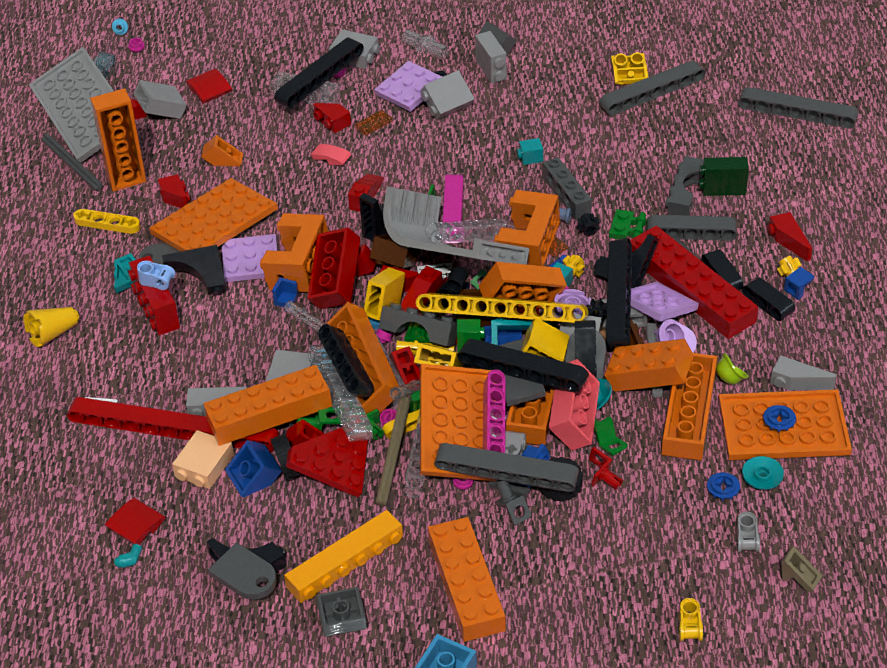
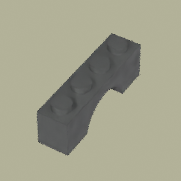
(680, 199)
(440, 330)

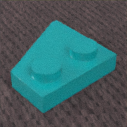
(121, 276)

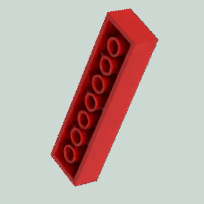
(682, 271)

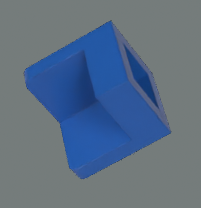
(797, 281)
(284, 291)

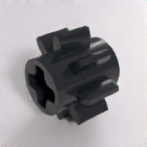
(588, 224)
(598, 305)

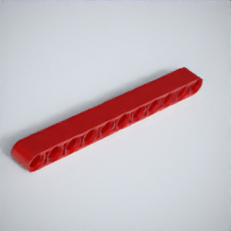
(151, 421)

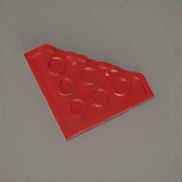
(331, 460)

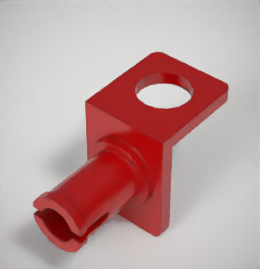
(604, 473)

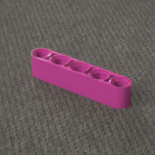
(453, 199)
(494, 409)

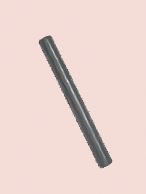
(72, 162)

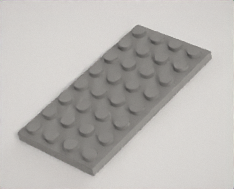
(66, 99)

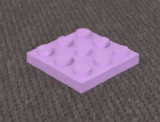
(405, 85)
(243, 256)
(661, 301)

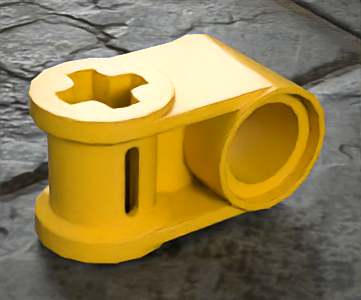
(690, 623)

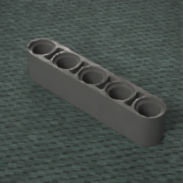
(695, 227)

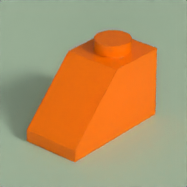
(221, 153)

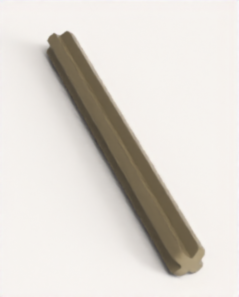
(393, 450)

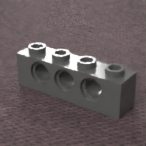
(566, 187)

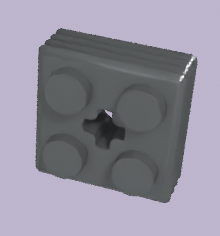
(337, 622)

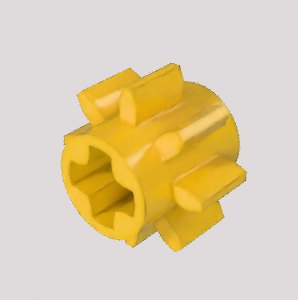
(576, 263)
(788, 265)

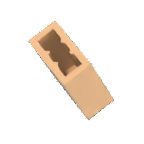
(202, 460)

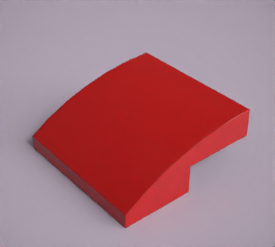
(209, 85)
(134, 521)

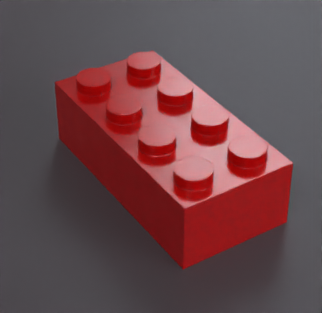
(334, 268)
(156, 303)

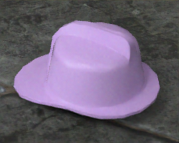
(674, 330)

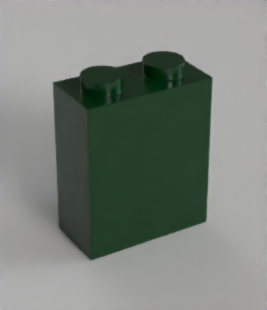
(724, 176)

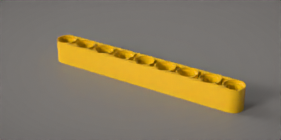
(492, 307)

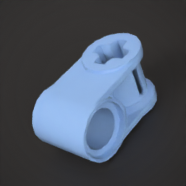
(153, 274)

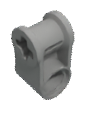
(514, 442)
(747, 536)

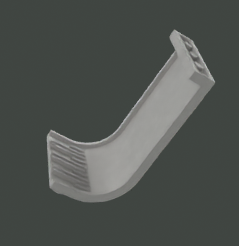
(410, 212)

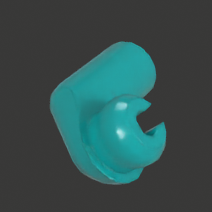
(128, 559)

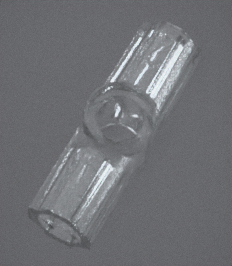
(425, 44)

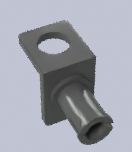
(511, 501)

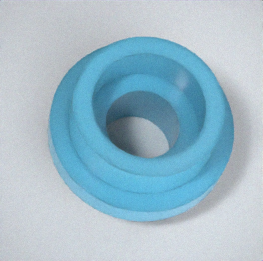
(123, 23)

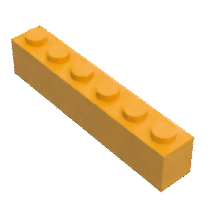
(343, 556)

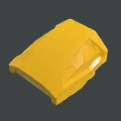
(629, 68)

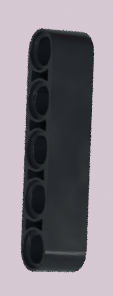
(345, 361)

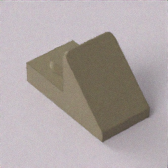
(798, 567)

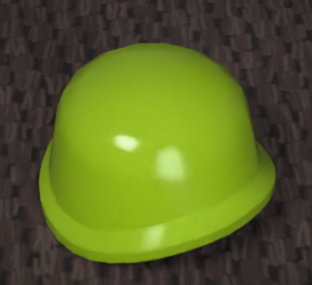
(728, 372)

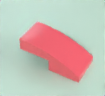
(333, 154)

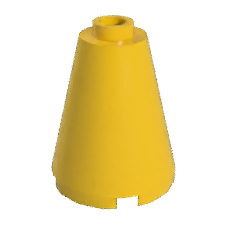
(49, 323)

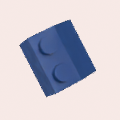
(252, 468)

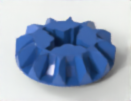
(786, 414)
(731, 483)

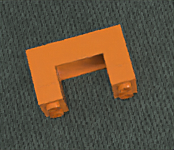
(539, 217)
(299, 240)

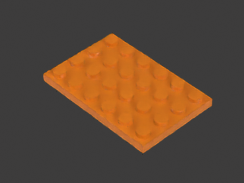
(214, 217)
(450, 413)
(817, 431)

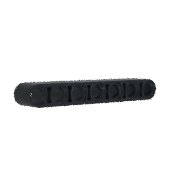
(318, 72)
(619, 293)
(523, 365)

